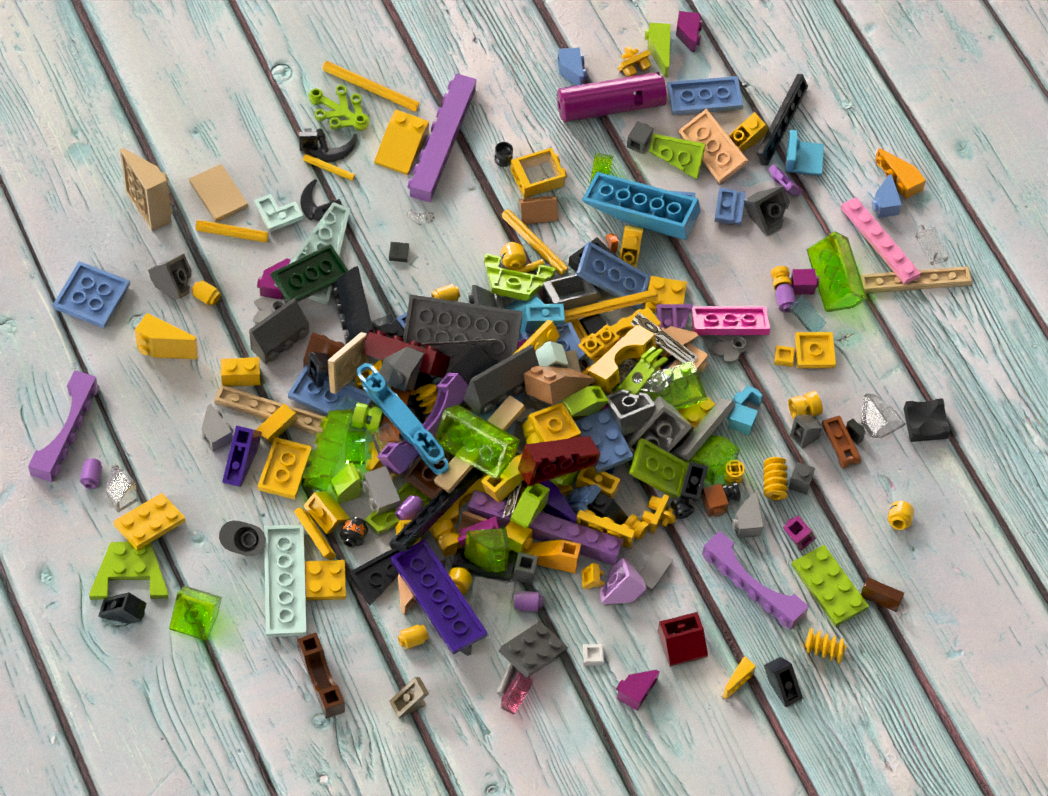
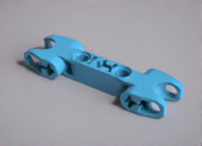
(403, 419)

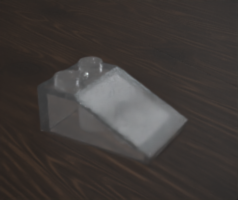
(493, 605)

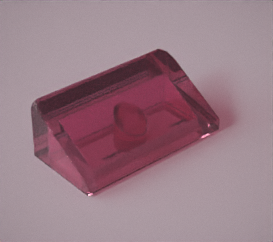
(516, 693)

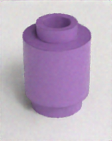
(785, 297)
(91, 473)
(409, 508)
(528, 601)

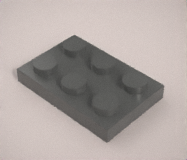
(533, 649)

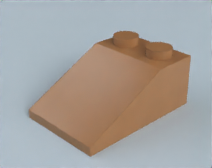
(554, 383)

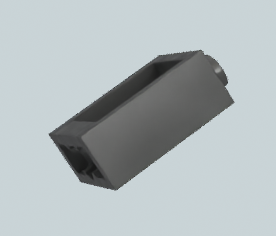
(568, 285)

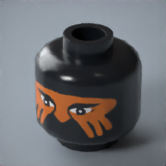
(354, 532)

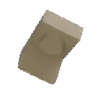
(410, 698)

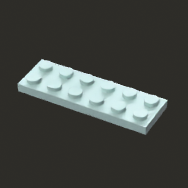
(285, 581)

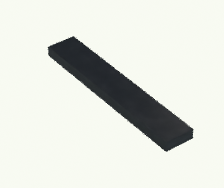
(782, 119)

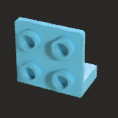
(803, 156)

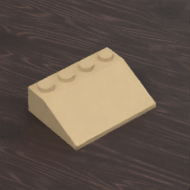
(147, 189)

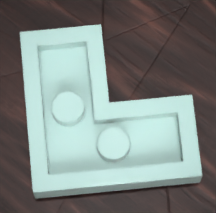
(277, 217)

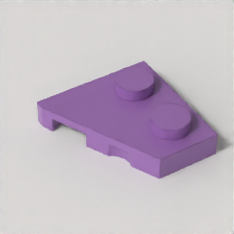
(781, 177)
(673, 314)

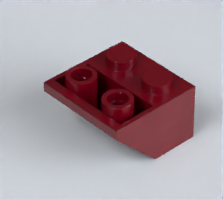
(683, 639)

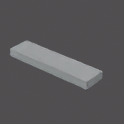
(705, 429)

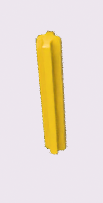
(232, 231)

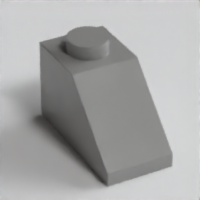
(748, 518)

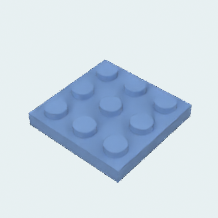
(91, 294)

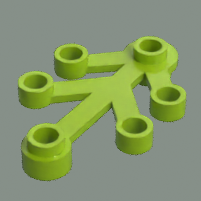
(340, 110)

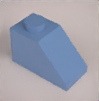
(886, 199)

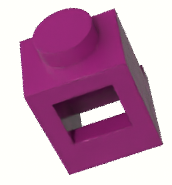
(804, 536)

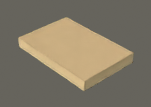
(218, 192)
(344, 363)

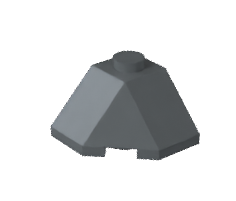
(767, 208)
(172, 276)
(402, 368)
(630, 410)

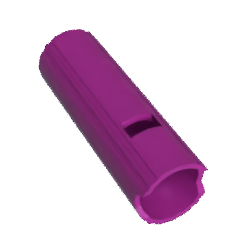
(611, 97)

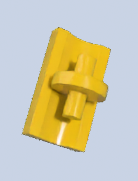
(628, 65)
(660, 505)

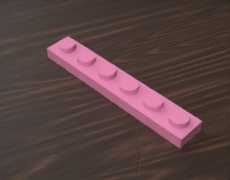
(880, 241)

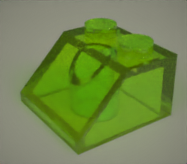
(716, 454)
(488, 549)
(195, 612)

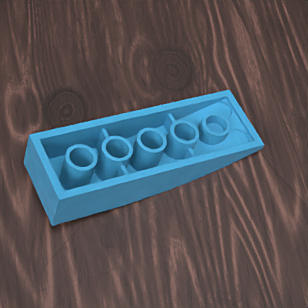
(643, 205)

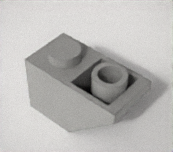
(214, 430)

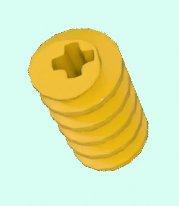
(428, 395)
(775, 478)
(825, 646)

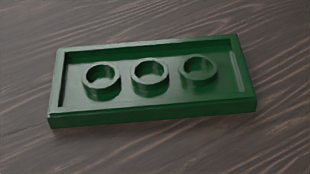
(309, 274)

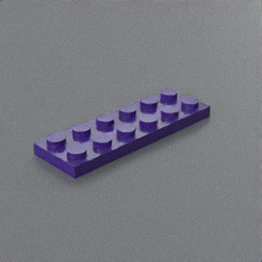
(439, 597)

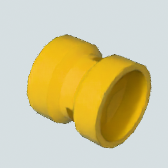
(781, 276)
(736, 475)
(639, 527)

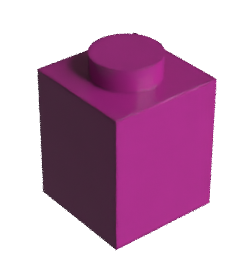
(804, 281)

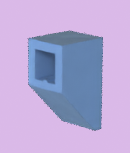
(570, 65)

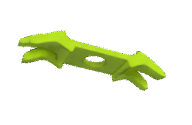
(645, 368)

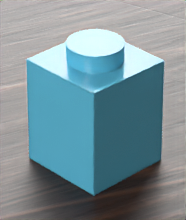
(742, 419)

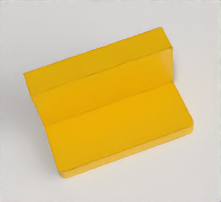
(277, 423)
(325, 511)

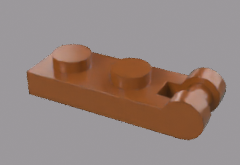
(841, 441)

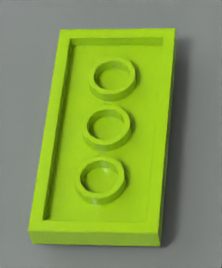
(829, 585)

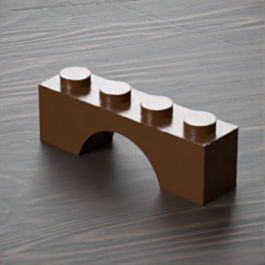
(320, 676)

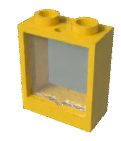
(538, 172)

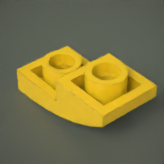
(600, 342)

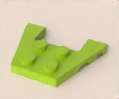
(515, 283)
(127, 563)

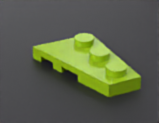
(678, 152)

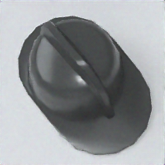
(242, 538)

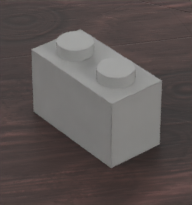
(381, 490)

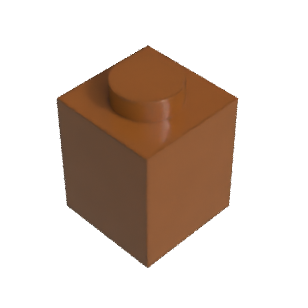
(714, 500)

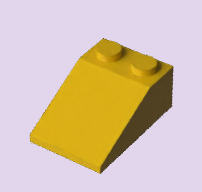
(402, 142)
(164, 340)

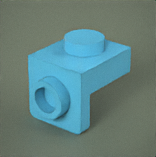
(748, 394)

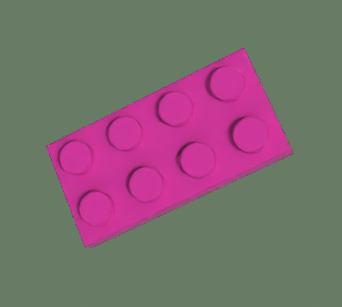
(730, 320)

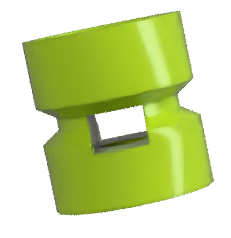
(361, 416)

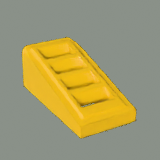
(741, 675)

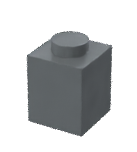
(639, 137)
(801, 478)
(525, 568)

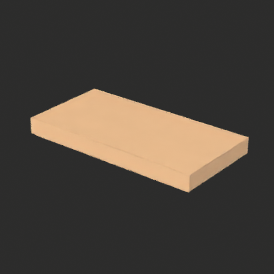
(721, 153)

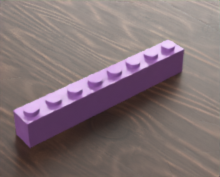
(442, 137)
(549, 528)

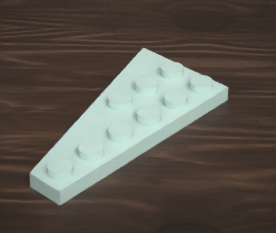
(328, 231)

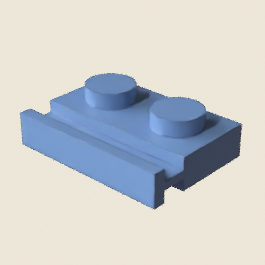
(729, 206)
(582, 496)

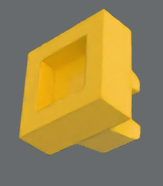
(591, 576)

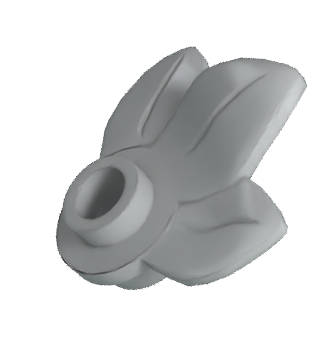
(266, 307)
(727, 348)

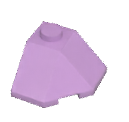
(623, 584)

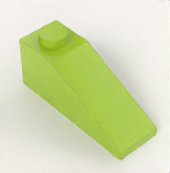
(659, 44)

